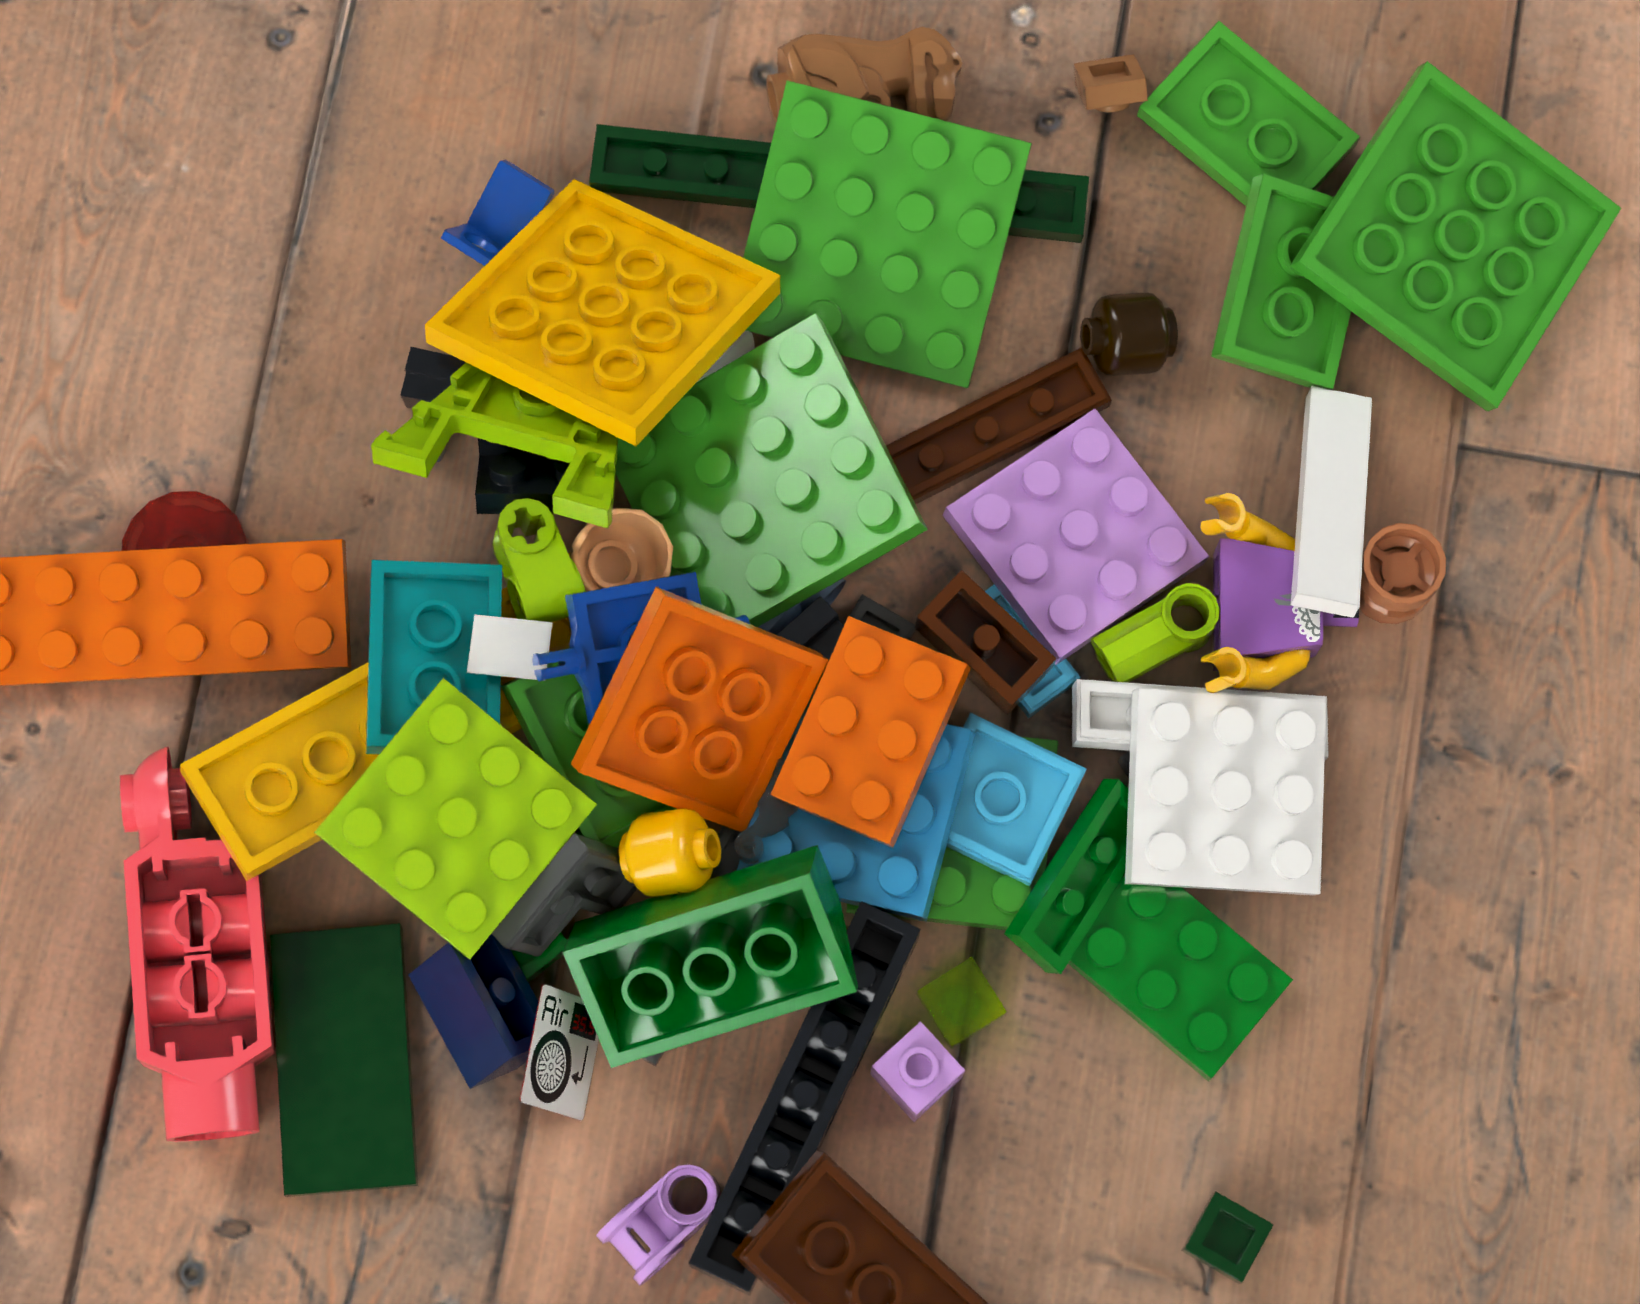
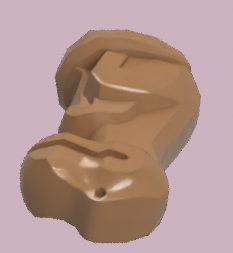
(913, 66)

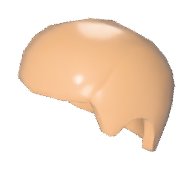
(625, 553)

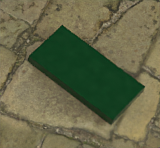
(343, 1060)

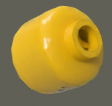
(669, 852)

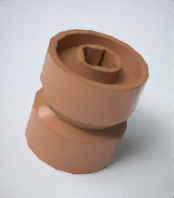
(1400, 573)

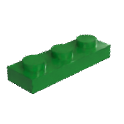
(1075, 882)

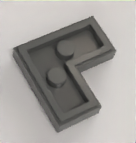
(577, 878)

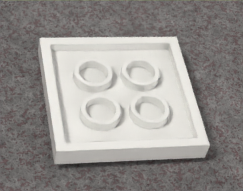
(1225, 792)

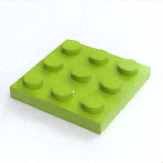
(455, 818)

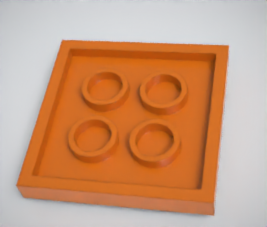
(699, 710)

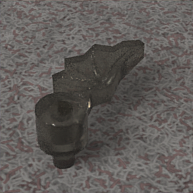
(772, 819)

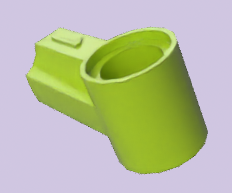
(1153, 637)

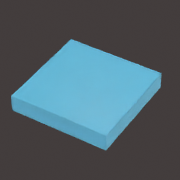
(1011, 801)

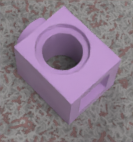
(917, 1071)

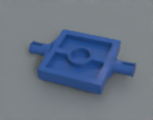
(601, 630)

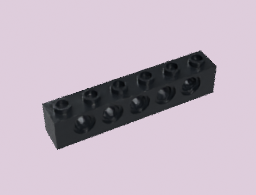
(806, 1093)

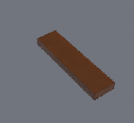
(998, 425)

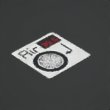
(560, 1055)

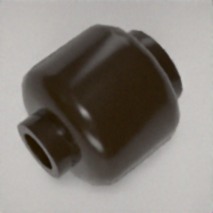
(1129, 334)

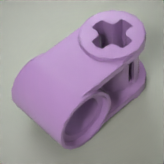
(658, 1223)

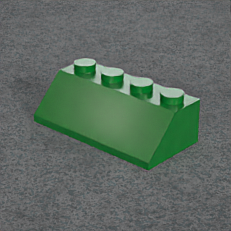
(712, 957)

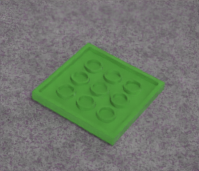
(884, 229)
(1456, 237)
(771, 478)

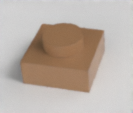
(1110, 83)

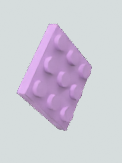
(1075, 535)

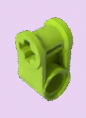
(537, 572)

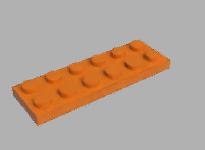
(174, 612)

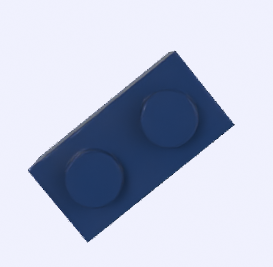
(479, 1008)

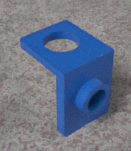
(501, 213)

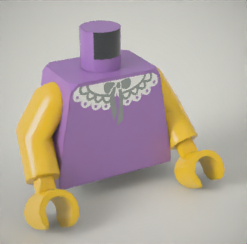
(1258, 631)

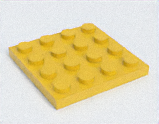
(603, 311)

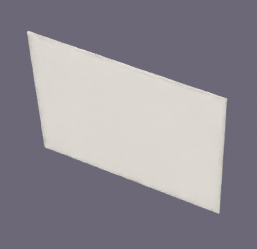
(507, 646)

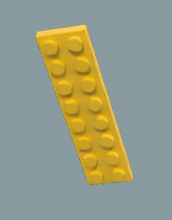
(290, 770)

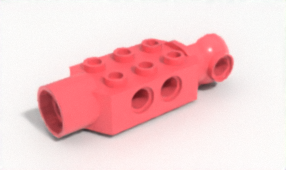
(194, 962)

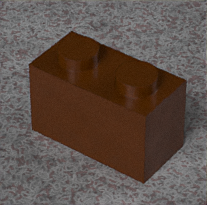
(978, 631)

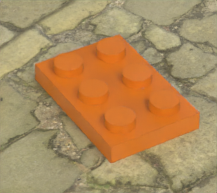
(870, 731)

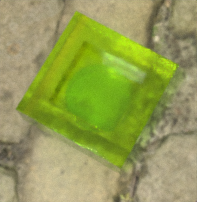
(961, 1002)

